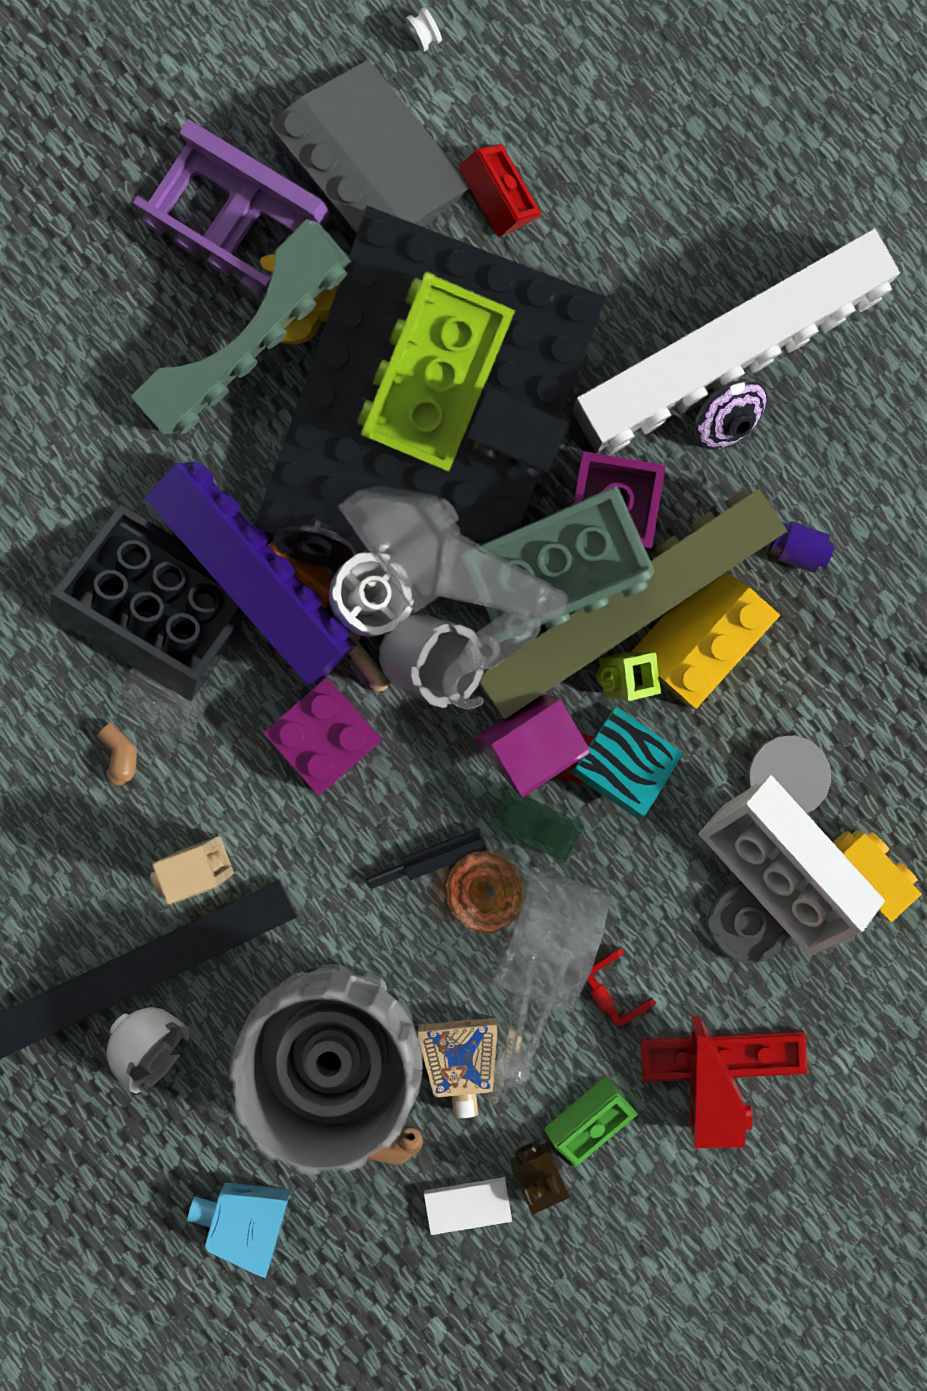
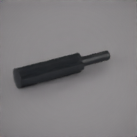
(432, 858)

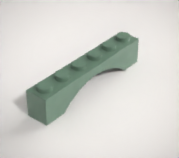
(302, 270)

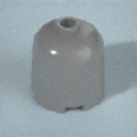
(421, 652)

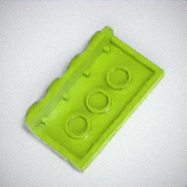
(435, 371)

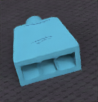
(242, 1224)

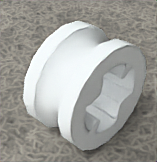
(423, 29)

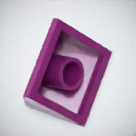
(533, 744)

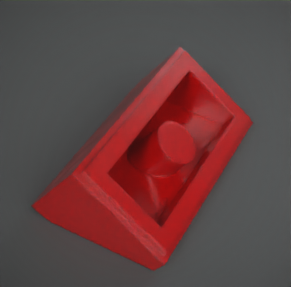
(499, 189)

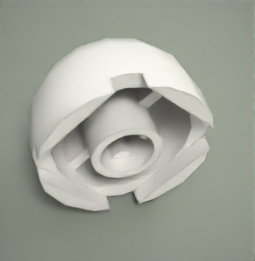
(366, 597)
(138, 1049)

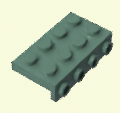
(582, 550)

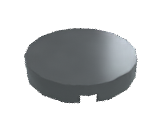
(735, 914)

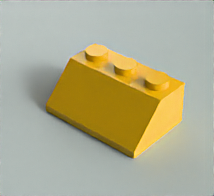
(707, 637)

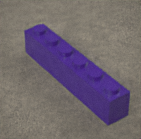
(250, 571)

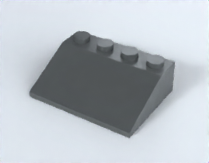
(367, 149)

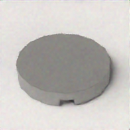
(796, 766)

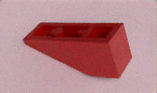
(716, 1103)

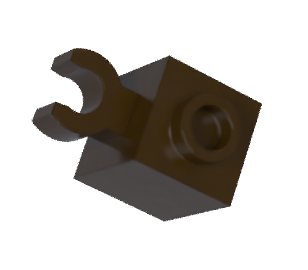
(539, 1176)

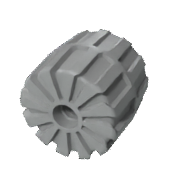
(318, 1113)

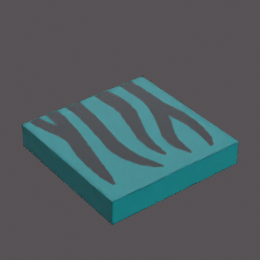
(627, 763)

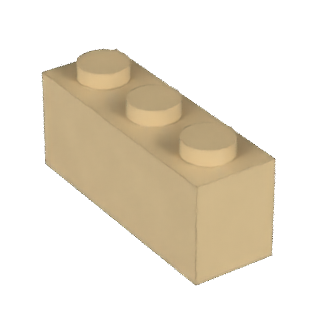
(191, 870)

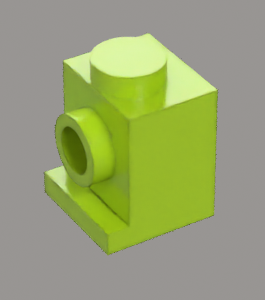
(618, 678)

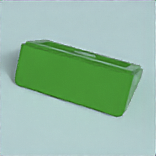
(590, 1121)

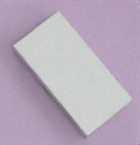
(467, 1206)

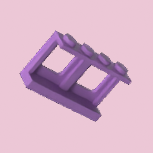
(252, 193)

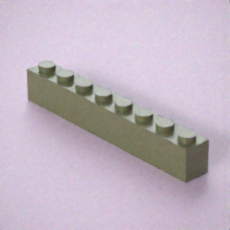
(679, 572)

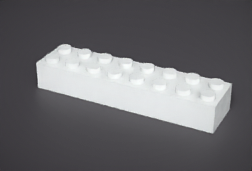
(736, 341)

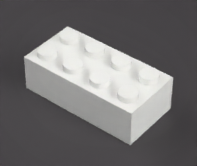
(792, 867)

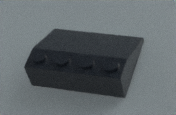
(148, 603)

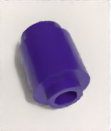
(803, 547)

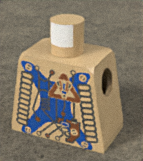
(460, 1060)

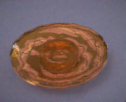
(467, 892)

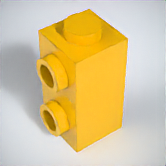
(889, 880)

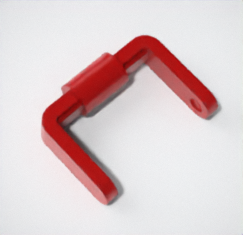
(604, 1000)

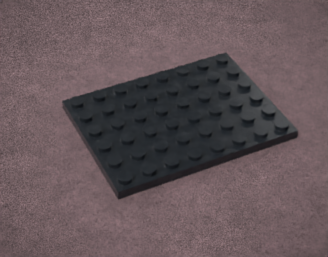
(536, 364)

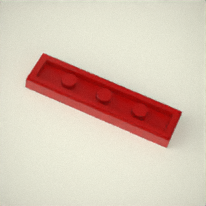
(743, 1053)

